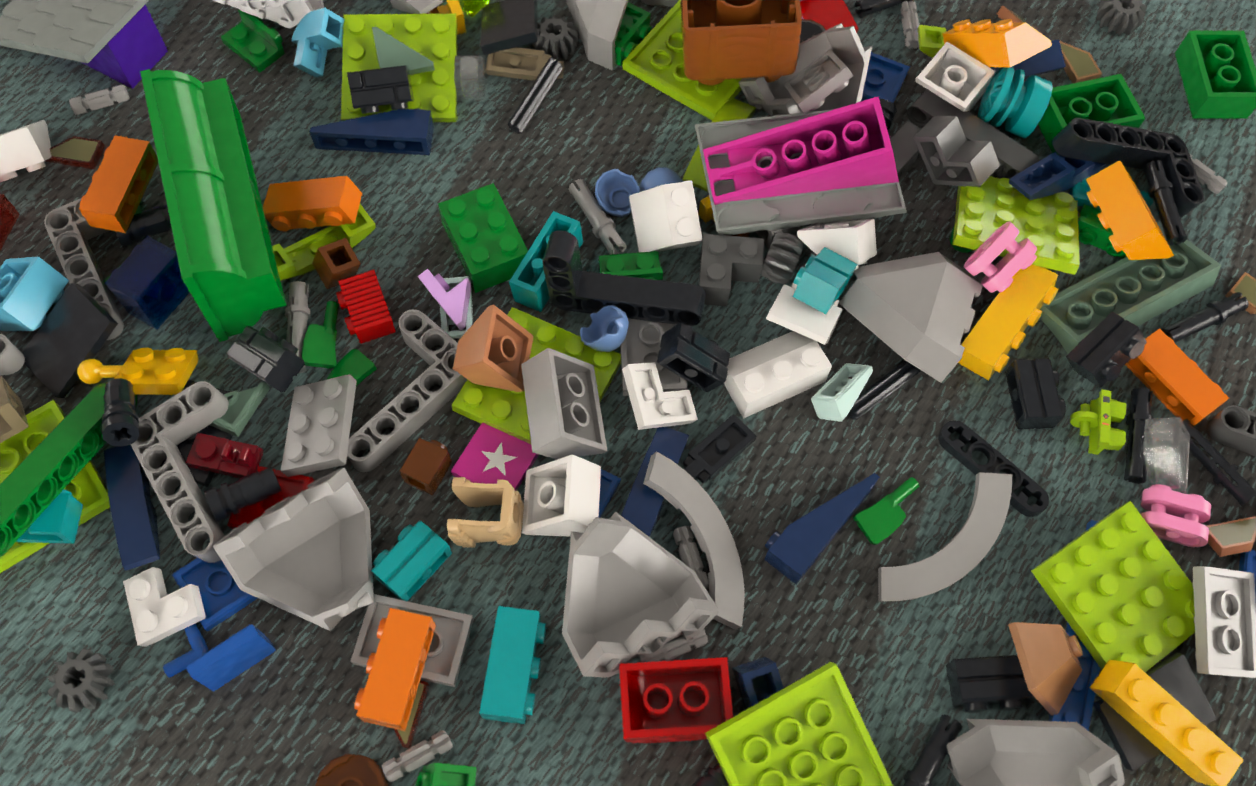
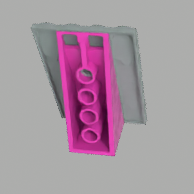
(800, 169)

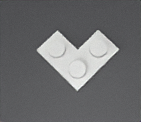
(652, 405)
(159, 614)

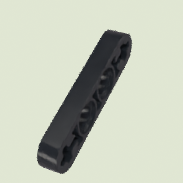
(996, 464)

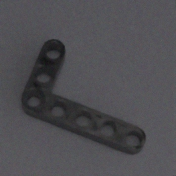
(1134, 148)
(638, 297)

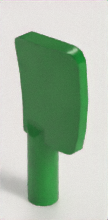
(320, 341)
(354, 364)
(886, 515)

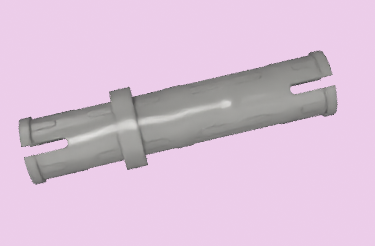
(602, 226)
(297, 315)

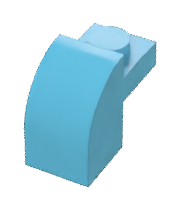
(314, 36)

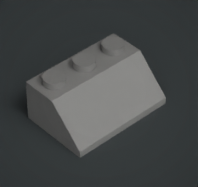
(562, 406)

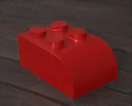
(674, 699)

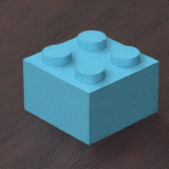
(28, 292)

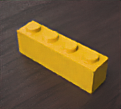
(1006, 320)
(1166, 723)

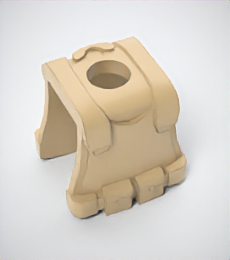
(469, 532)

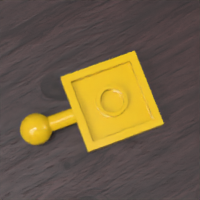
(147, 369)

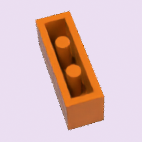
(119, 184)
(312, 203)
(1176, 379)
(395, 669)

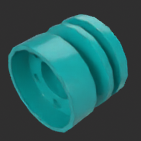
(1015, 101)

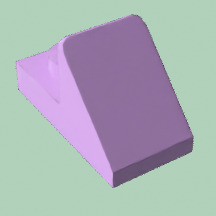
(454, 302)

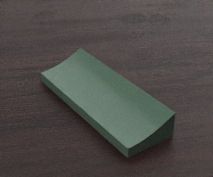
(1130, 289)

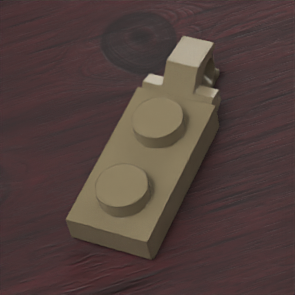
(518, 63)

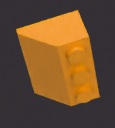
(997, 43)
(1126, 214)

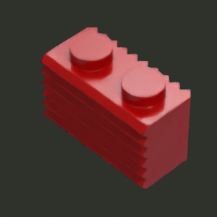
(366, 307)

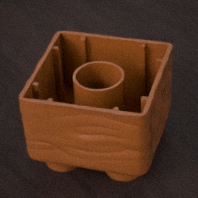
(740, 39)

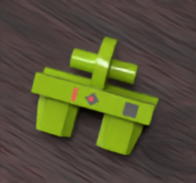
(1096, 420)

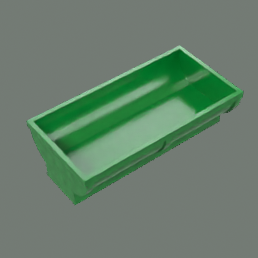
(212, 200)

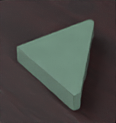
(395, 53)
(240, 409)

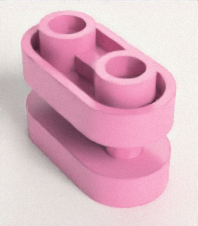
(1000, 276)
(1176, 515)

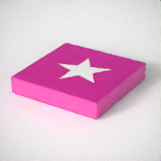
(494, 457)

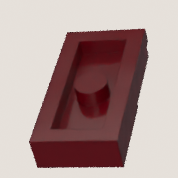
(224, 456)

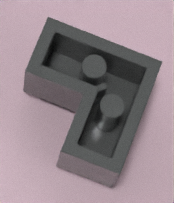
(953, 158)
(728, 260)

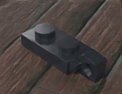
(718, 449)

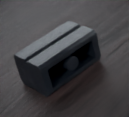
(380, 87)
(1107, 350)
(693, 357)
(266, 358)
(1035, 393)
(987, 682)

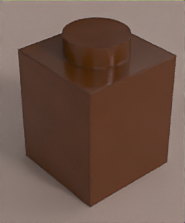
(335, 262)
(426, 465)

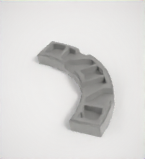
(711, 532)
(962, 552)

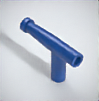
(198, 647)

